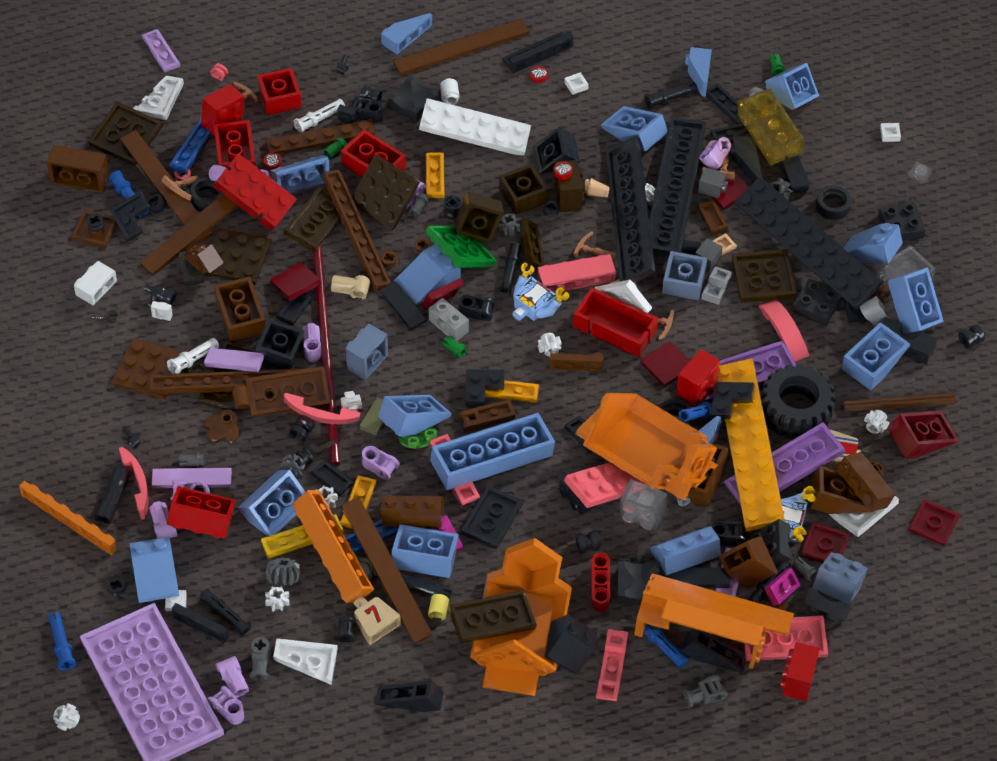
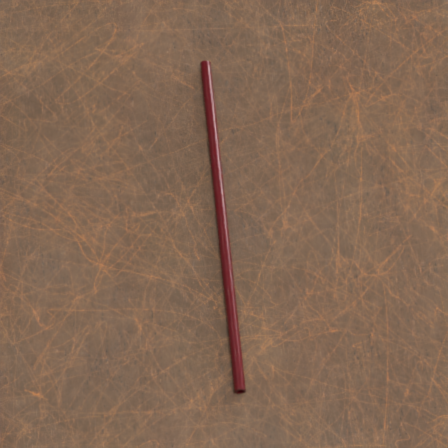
(326, 352)

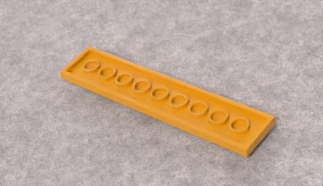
(752, 452)

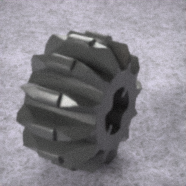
(283, 571)

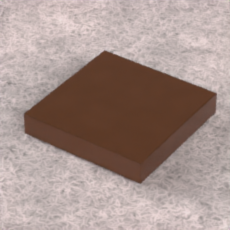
(100, 238)

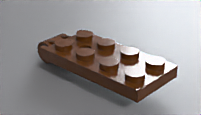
(306, 383)

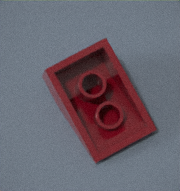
(921, 433)

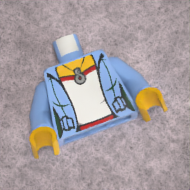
(535, 299)
(794, 512)

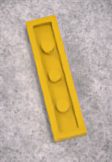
(288, 541)

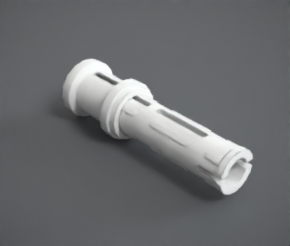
(312, 118)
(186, 359)

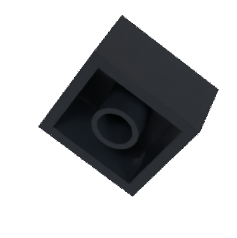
(280, 344)

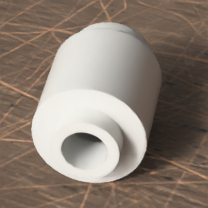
(449, 91)

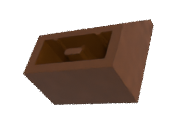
(749, 562)

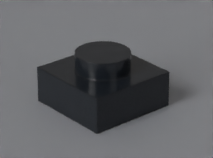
(346, 114)

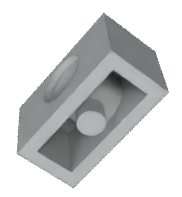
(448, 319)

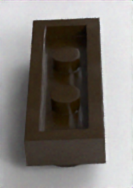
(532, 243)

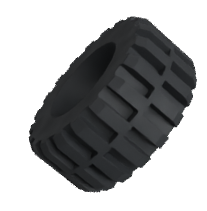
(802, 381)

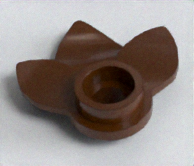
(221, 428)

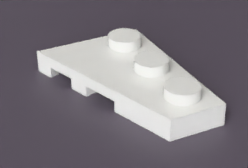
(162, 99)
(626, 292)
(860, 522)
(307, 657)

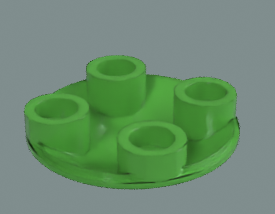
(420, 439)

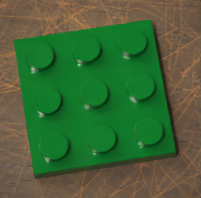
(461, 249)

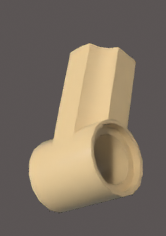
(354, 287)

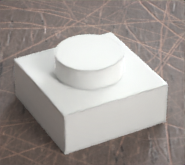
(576, 83)
(890, 132)
(161, 310)
(181, 600)

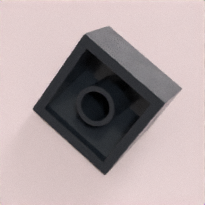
(555, 147)
(570, 643)

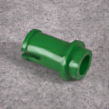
(777, 66)
(335, 148)
(455, 347)

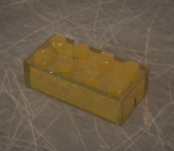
(770, 126)

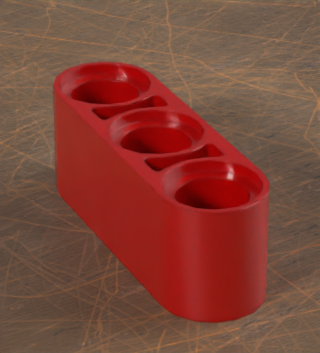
(600, 574)

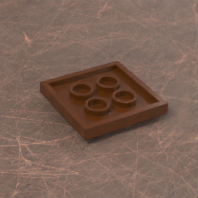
(141, 361)

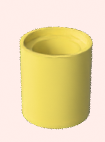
(438, 606)

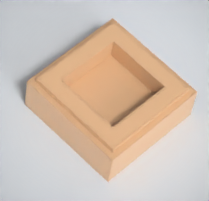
(726, 242)

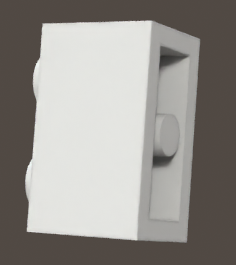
(95, 282)

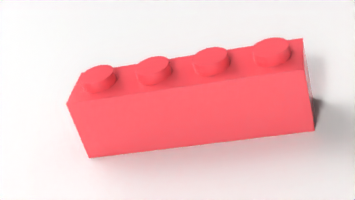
(577, 273)

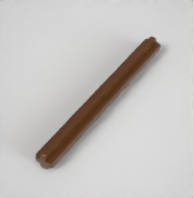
(899, 402)

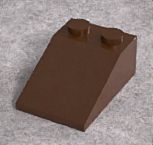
(834, 494)

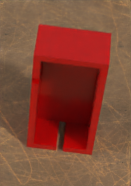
(254, 192)
(615, 322)

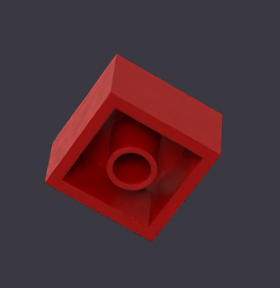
(279, 91)
(222, 107)
(698, 378)
(799, 671)

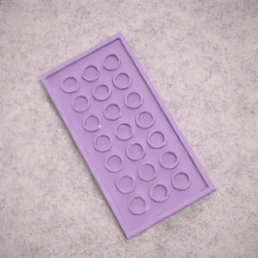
(151, 685)

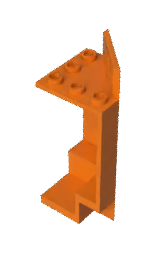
(648, 443)
(710, 612)
(519, 658)

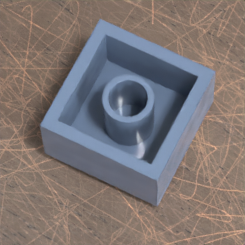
(684, 275)
(366, 351)
(840, 577)

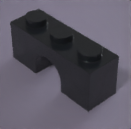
(920, 347)

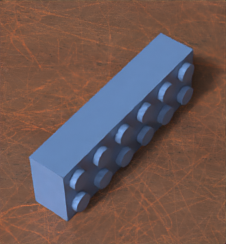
(492, 451)

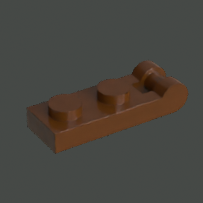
(576, 362)
(487, 415)

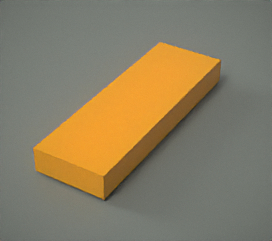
(435, 175)
(516, 391)
(363, 489)

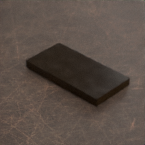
(314, 220)
(223, 400)
(492, 616)

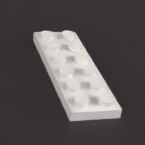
(475, 127)

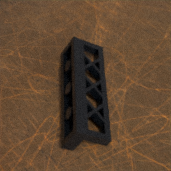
(538, 51)

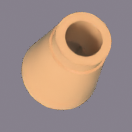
(595, 188)

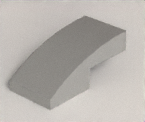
(716, 285)

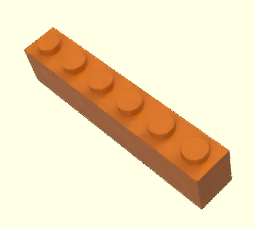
(332, 546)

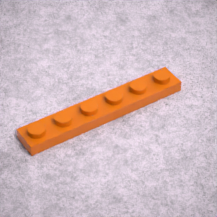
(72, 520)

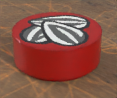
(539, 74)
(272, 161)
(563, 170)

